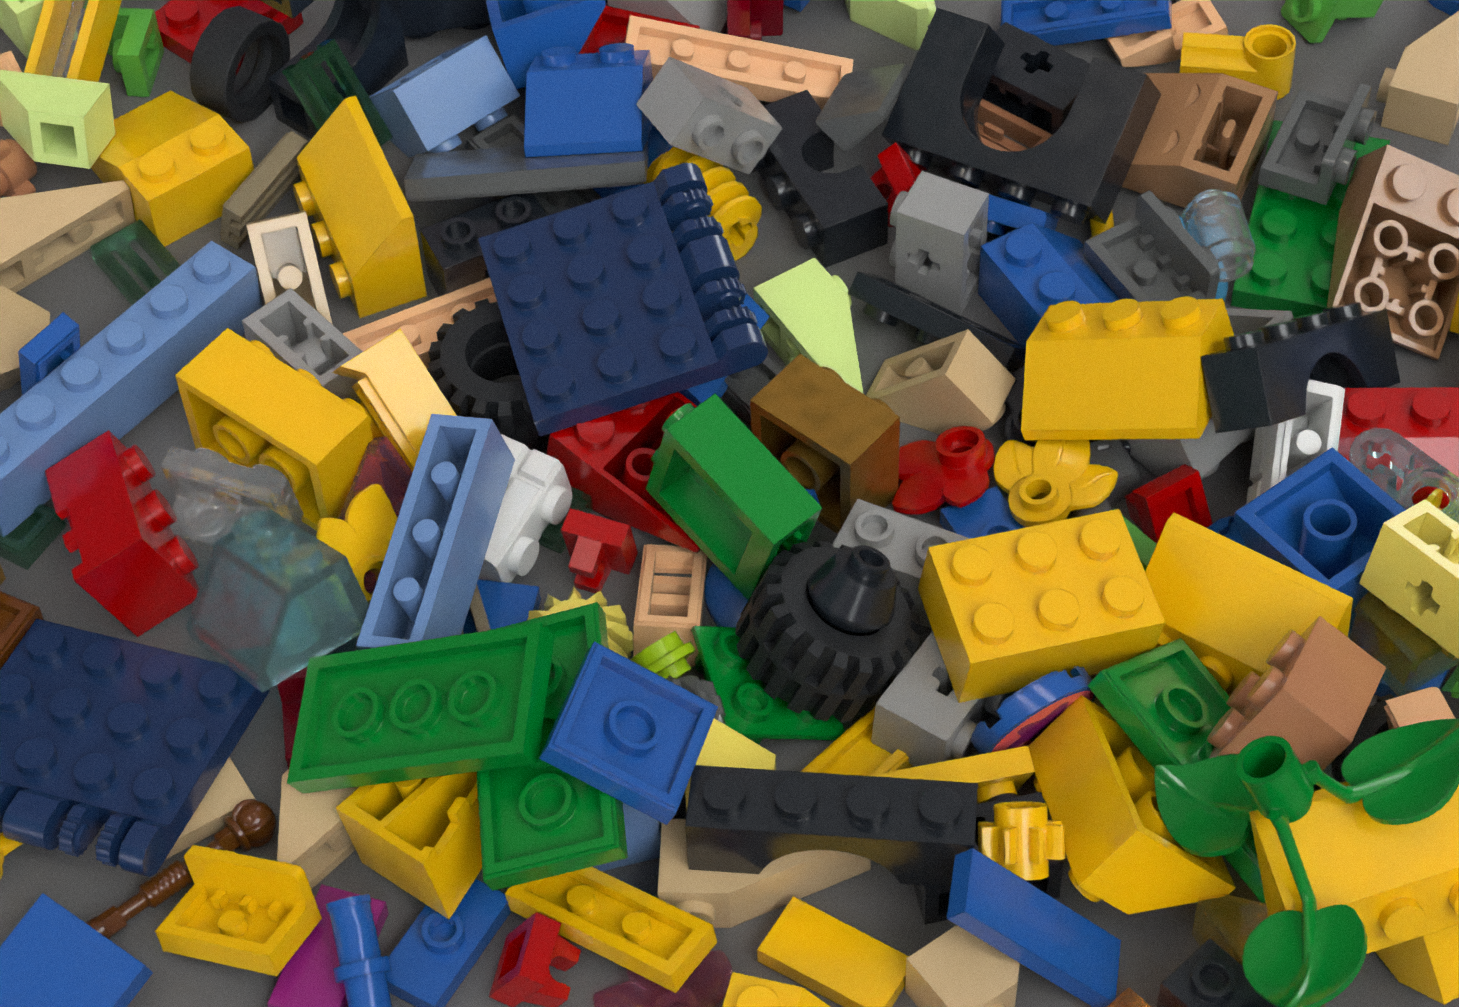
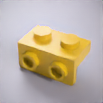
(240, 911)

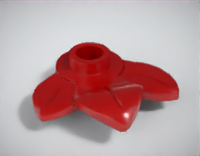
(943, 471)

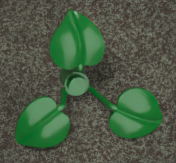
(1207, 805)

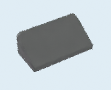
(861, 103)

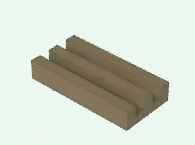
(262, 189)

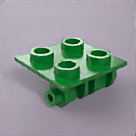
(745, 703)

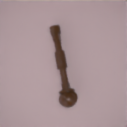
(248, 827)

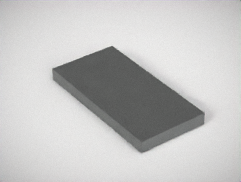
(509, 172)

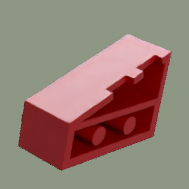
(122, 533)

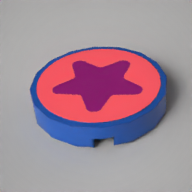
(1032, 710)

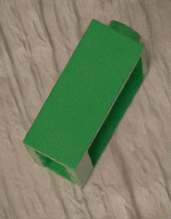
(729, 492)

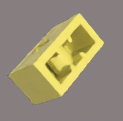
(1418, 571)

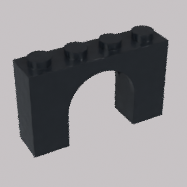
(369, 38)
(1072, 171)

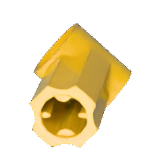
(1259, 57)

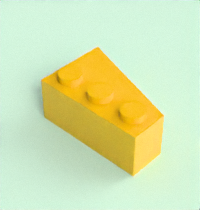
(419, 835)

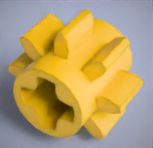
(1022, 838)

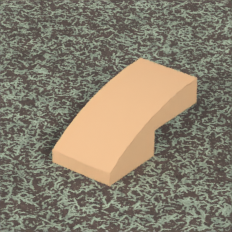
(1166, 44)

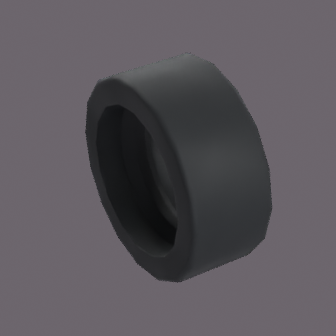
(218, 57)

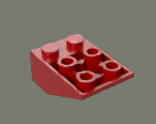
(614, 462)

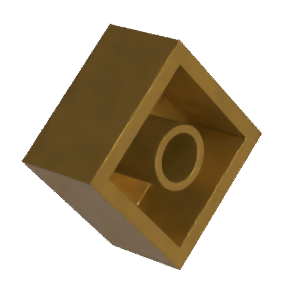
(829, 438)

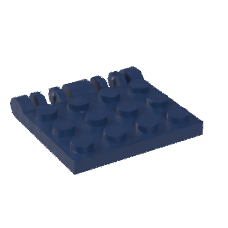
(616, 304)
(112, 739)

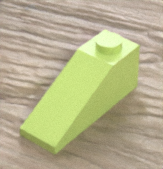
(811, 319)

